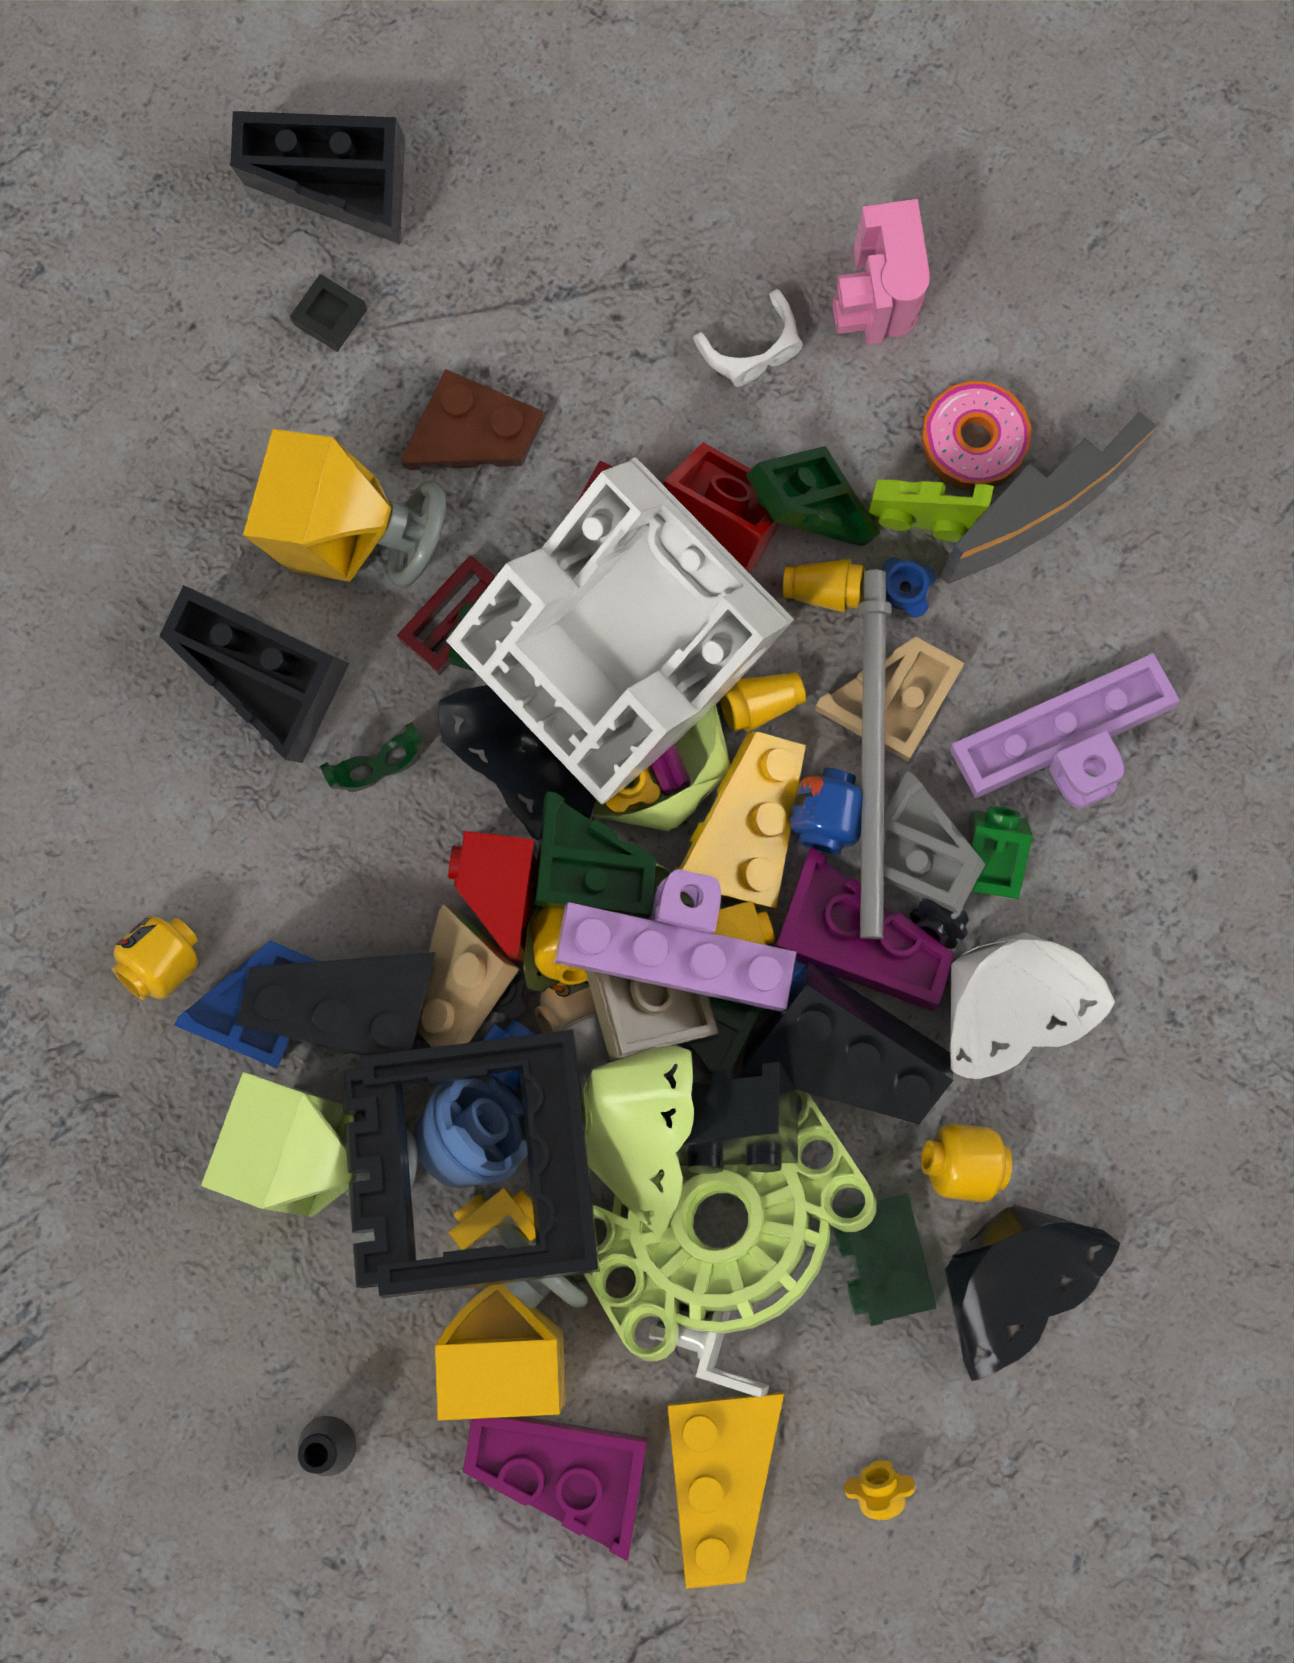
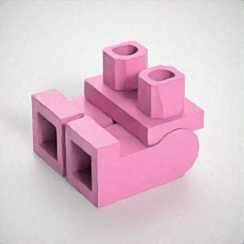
(895, 275)

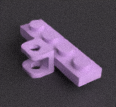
(1069, 735)
(677, 946)

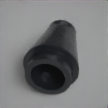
(337, 1439)

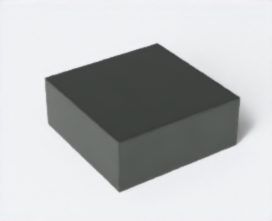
(328, 312)

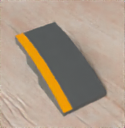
(1039, 505)

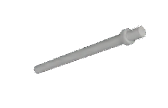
(874, 612)

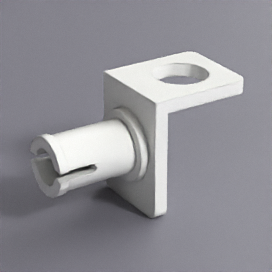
(708, 1347)

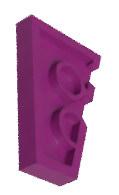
(825, 929)
(565, 1471)

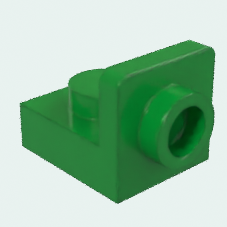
(1004, 847)

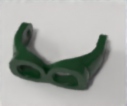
(339, 775)

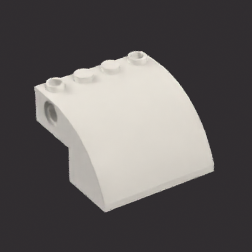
(618, 629)

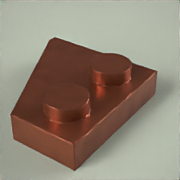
(472, 427)

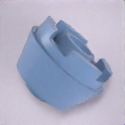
(471, 1133)

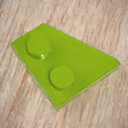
(927, 507)

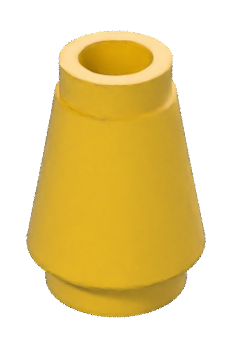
(826, 584)
(761, 699)

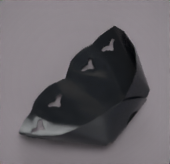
(514, 755)
(1013, 1278)

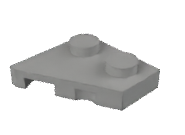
(926, 849)

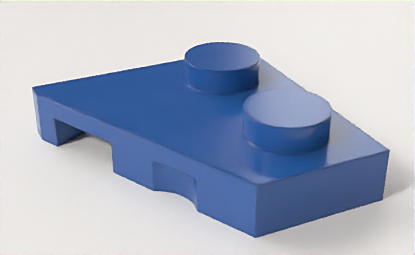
(214, 1012)

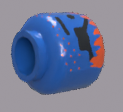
(827, 811)

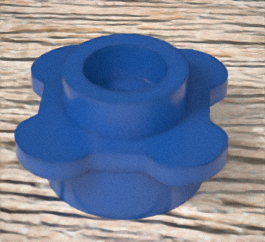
(919, 579)

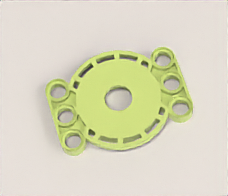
(735, 1277)

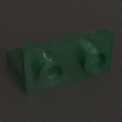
(886, 1262)

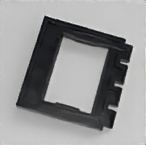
(555, 1159)

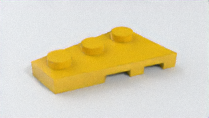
(749, 824)
(720, 1481)

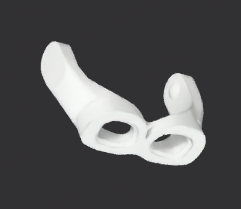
(747, 369)

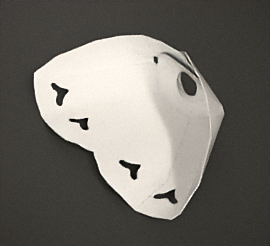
(1009, 997)

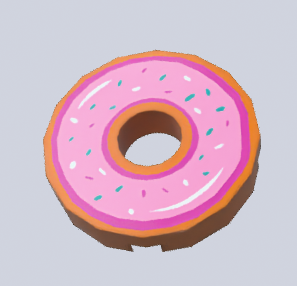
(981, 405)

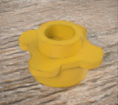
(633, 798)
(880, 1490)

